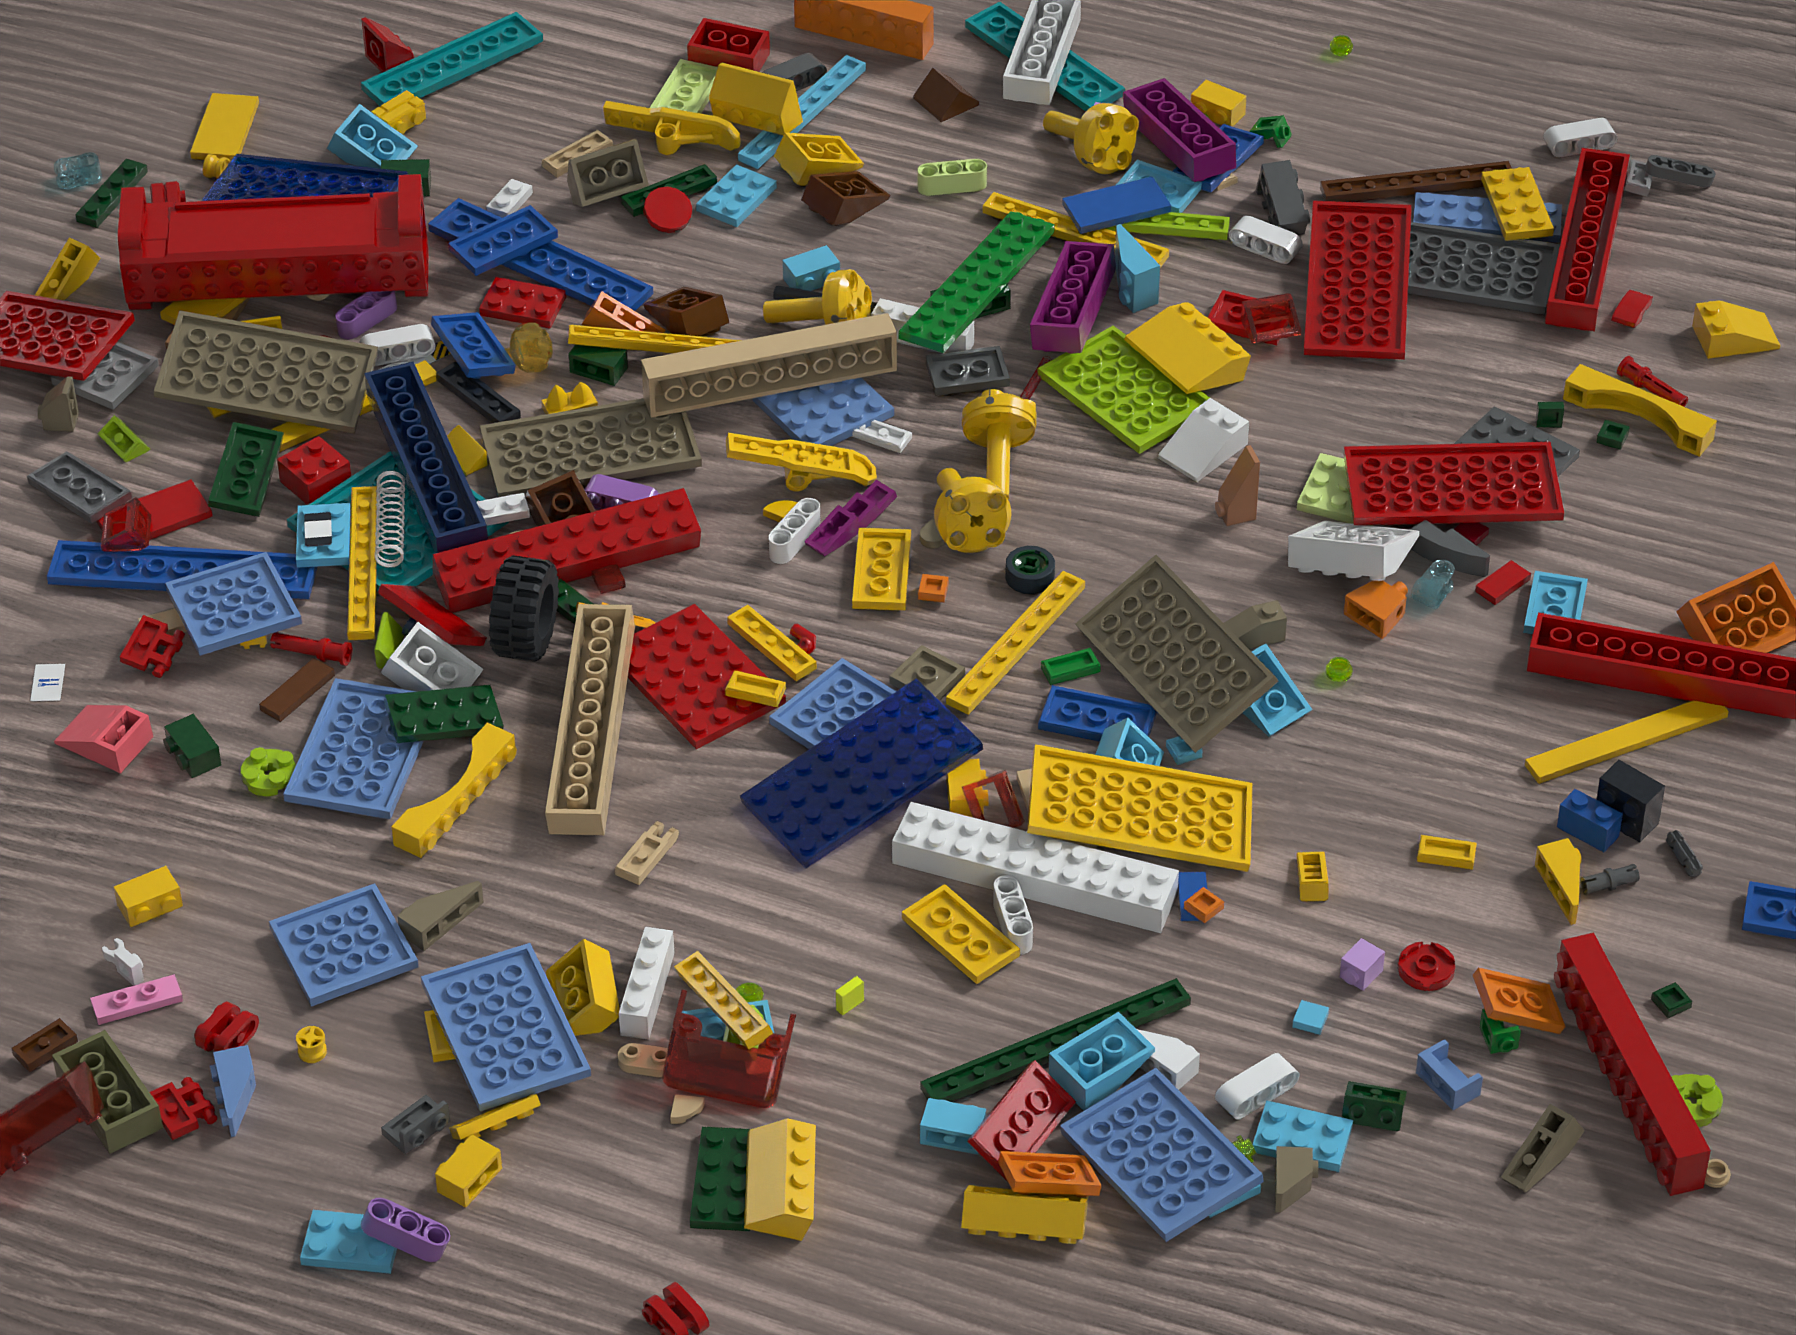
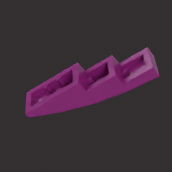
(845, 521)

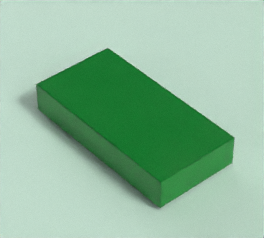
(1070, 666)

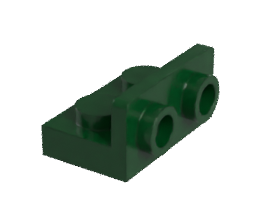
(1374, 1106)

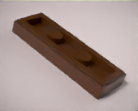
(297, 689)

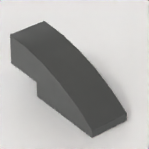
(1450, 546)

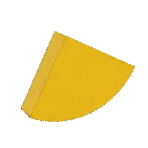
(778, 509)

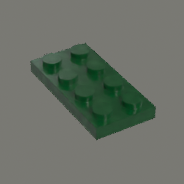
(245, 469)
(441, 713)
(720, 1180)

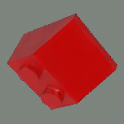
(383, 46)

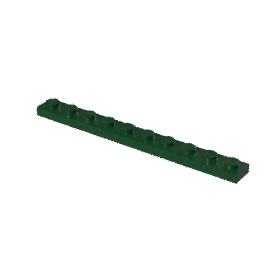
(1016, 1057)

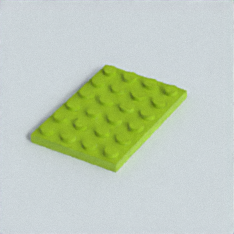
(1121, 390)

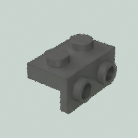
(416, 1123)

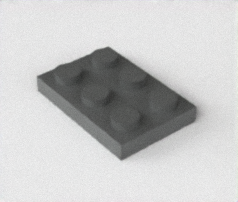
(967, 370)

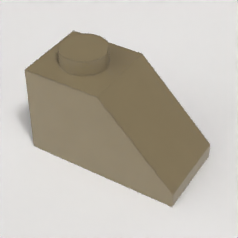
(60, 407)
(1293, 1175)

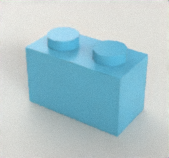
(810, 268)
(950, 1125)

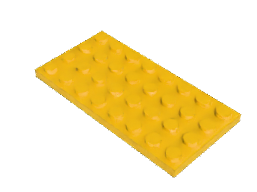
(1140, 808)

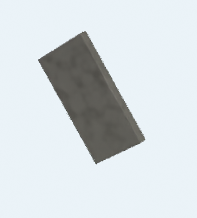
(79, 487)

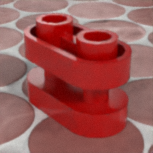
(226, 1028)
(685, 1313)

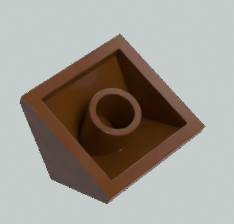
(943, 96)

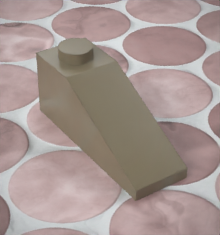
(1259, 625)
(437, 914)
(1543, 1148)

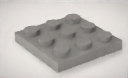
(114, 376)

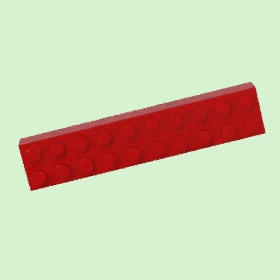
(1587, 239)
(575, 546)
(1663, 665)
(1632, 1065)

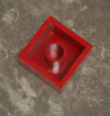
(313, 470)

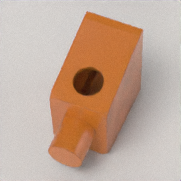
(1377, 606)

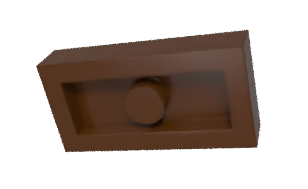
(41, 1045)

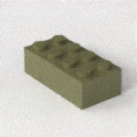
(128, 1105)

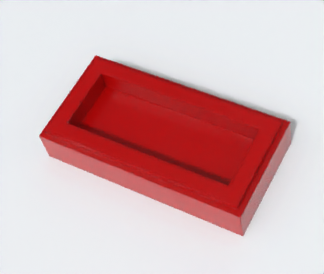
(1503, 582)

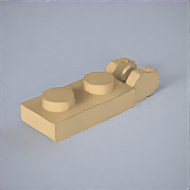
(646, 853)

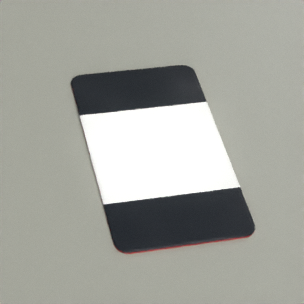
(318, 529)

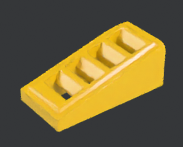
(1312, 878)

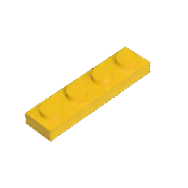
(772, 642)

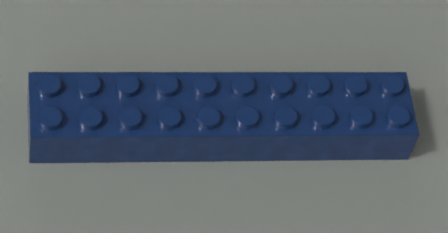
(425, 457)

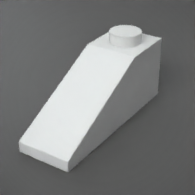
(1172, 1058)

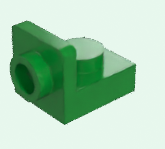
(1273, 127)
(1497, 1036)

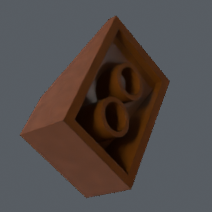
(842, 196)
(689, 311)
(558, 500)

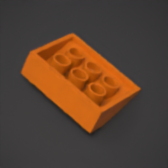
(1745, 613)

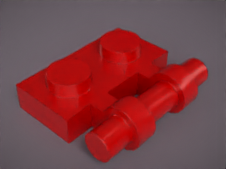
(144, 643)
(175, 1114)

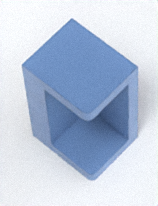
(1445, 1077)

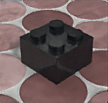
(1634, 796)

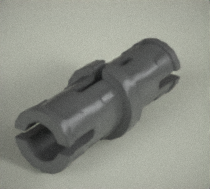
(1609, 879)

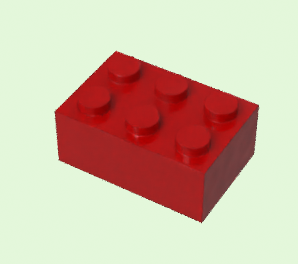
(730, 44)

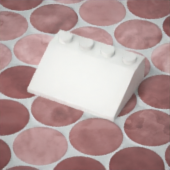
(1350, 549)

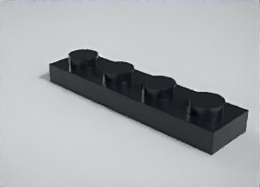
(477, 394)

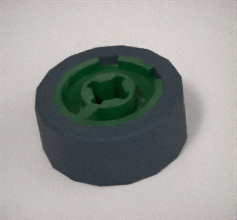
(1030, 569)

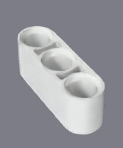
(1571, 137)
(1265, 239)
(401, 343)
(793, 530)
(1013, 912)
(1256, 1085)

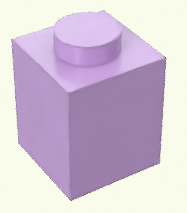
(1362, 964)

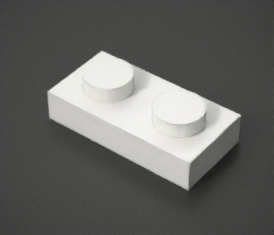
(510, 198)
(504, 509)

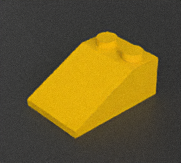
(815, 154)
(1732, 329)

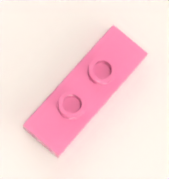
(136, 999)

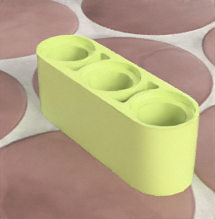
(952, 177)

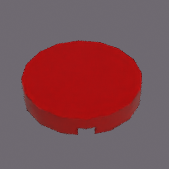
(667, 209)
(1426, 966)

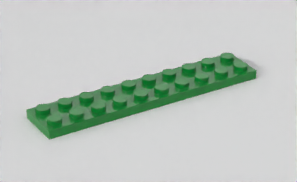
(976, 282)

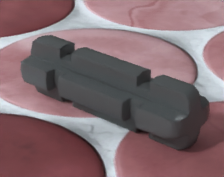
(1684, 853)

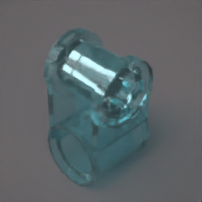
(80, 170)
(1434, 584)

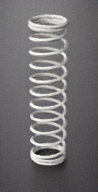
(380, 490)

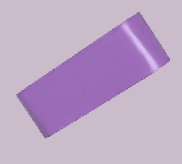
(365, 313)
(610, 491)
(418, 1233)

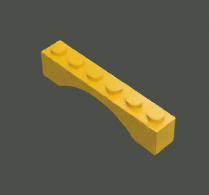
(1597, 390)
(423, 825)

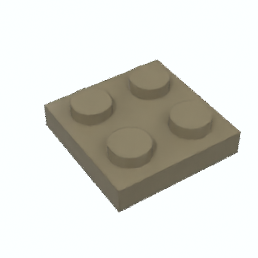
(931, 669)

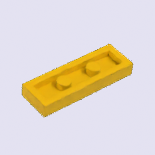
(495, 1118)

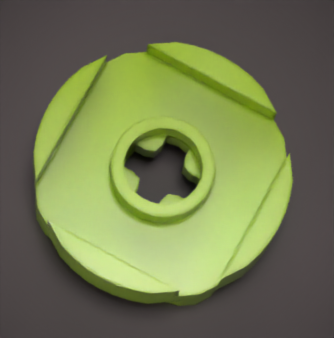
(263, 760)
(1705, 1091)

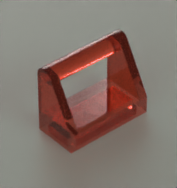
(1269, 310)
(136, 531)
(1006, 796)

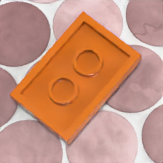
(1518, 1000)
(1049, 1174)

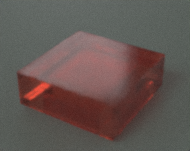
(608, 579)

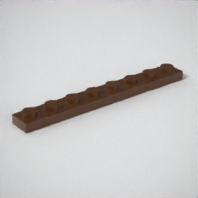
(1408, 182)

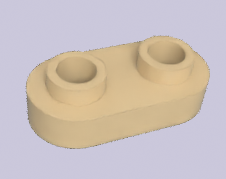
(642, 1059)

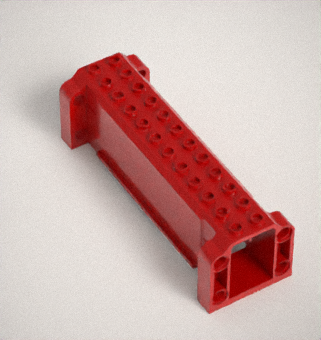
(273, 246)

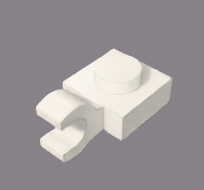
(127, 964)

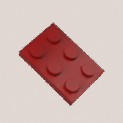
(522, 302)
(1227, 316)

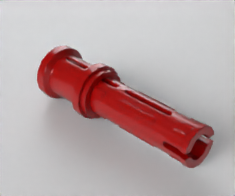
(1643, 377)
(323, 648)

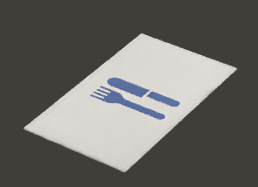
(47, 682)

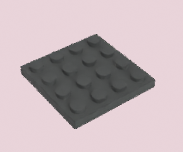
(1503, 427)

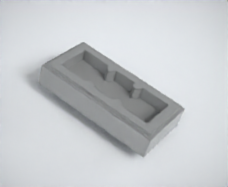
(1637, 179)

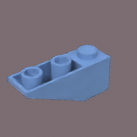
(237, 1083)

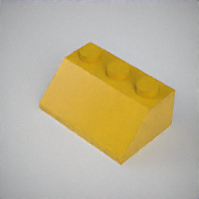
(585, 988)

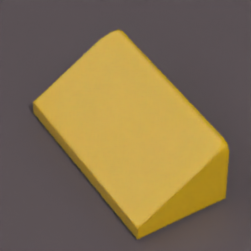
(468, 451)

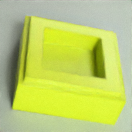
(849, 995)

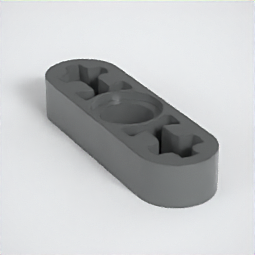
(1679, 171)

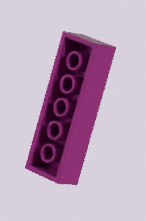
(1180, 130)
(1073, 297)

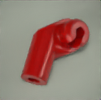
(807, 638)

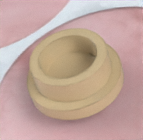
(1717, 1173)

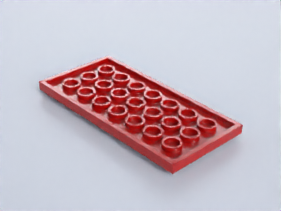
(1358, 280)
(1453, 483)

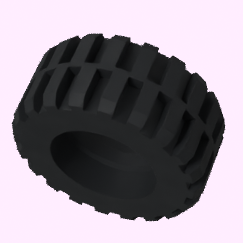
(523, 608)

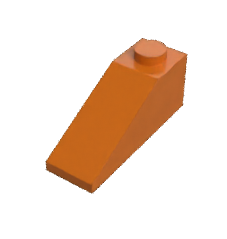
(610, 313)

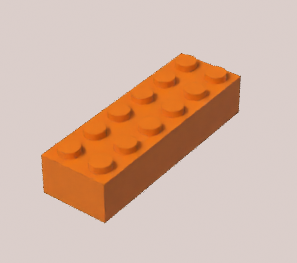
(881, 24)

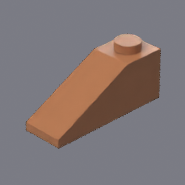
(1240, 490)

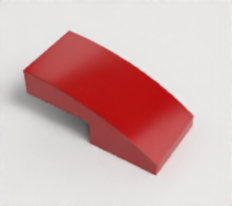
(1631, 308)

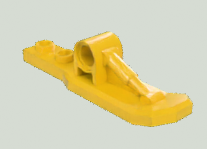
(673, 126)
(802, 460)

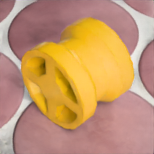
(214, 166)
(305, 1039)

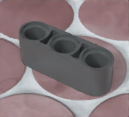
(803, 70)

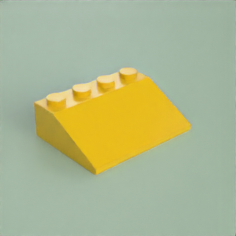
(1190, 349)

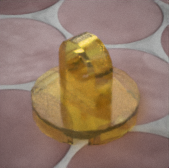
(530, 348)

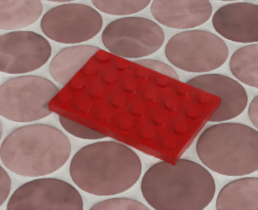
(57, 334)
(685, 671)

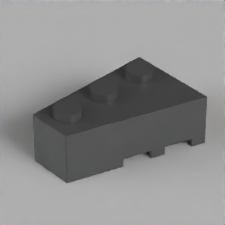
(1283, 197)

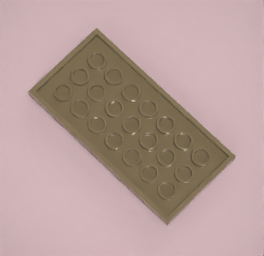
(266, 371)
(594, 440)
(1176, 653)

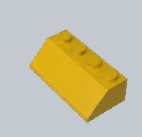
(755, 99)
(780, 1178)
(1024, 1214)

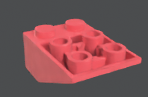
(107, 735)

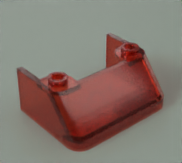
(724, 1067)
(48, 1114)

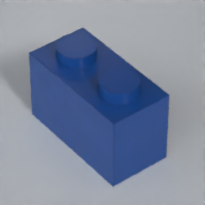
(1589, 820)

